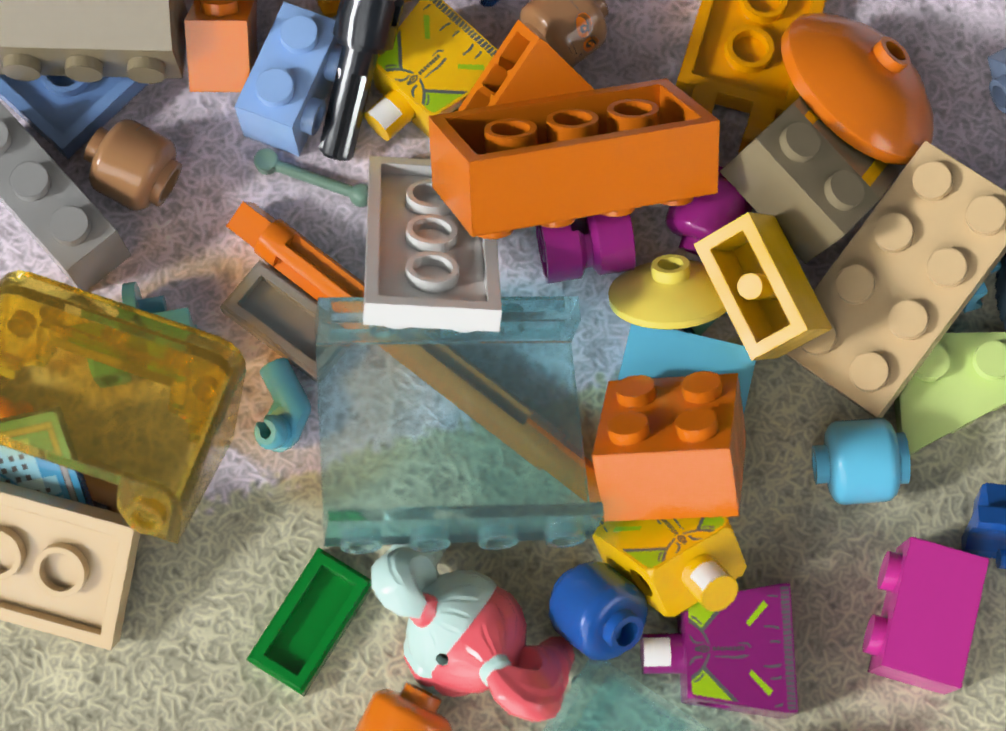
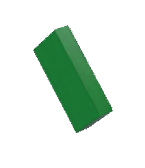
(310, 621)

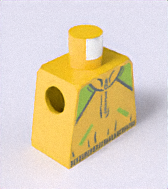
(428, 69)
(675, 560)

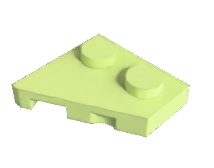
(953, 387)

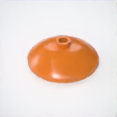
(859, 85)

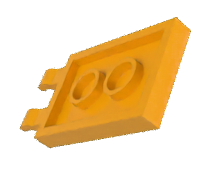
(739, 60)

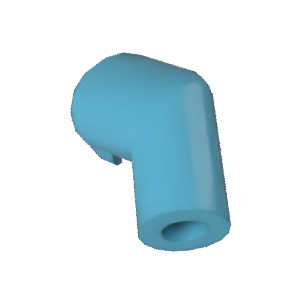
(288, 411)

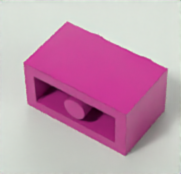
(925, 615)

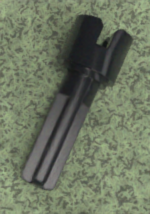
(364, 32)

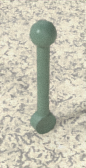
(267, 163)

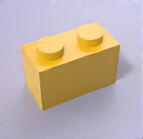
(762, 286)

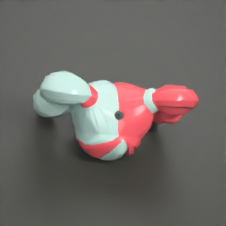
(477, 630)

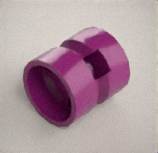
(588, 242)

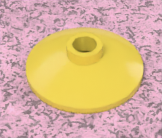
(666, 294)

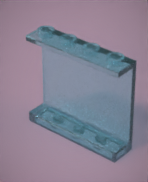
(451, 431)

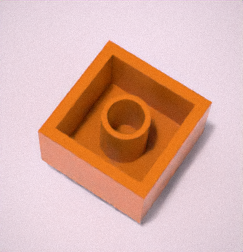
(671, 447)

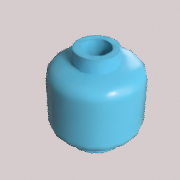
(862, 461)

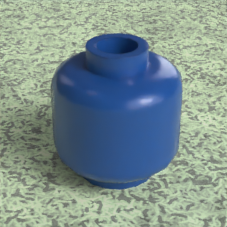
(598, 610)

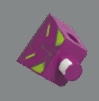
(732, 656)

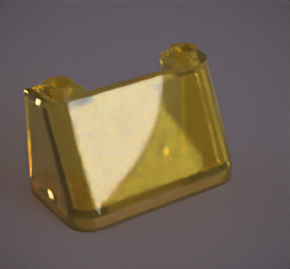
(117, 396)

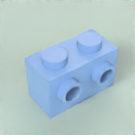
(290, 80)

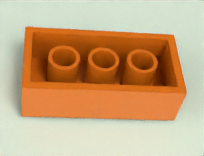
(573, 157)

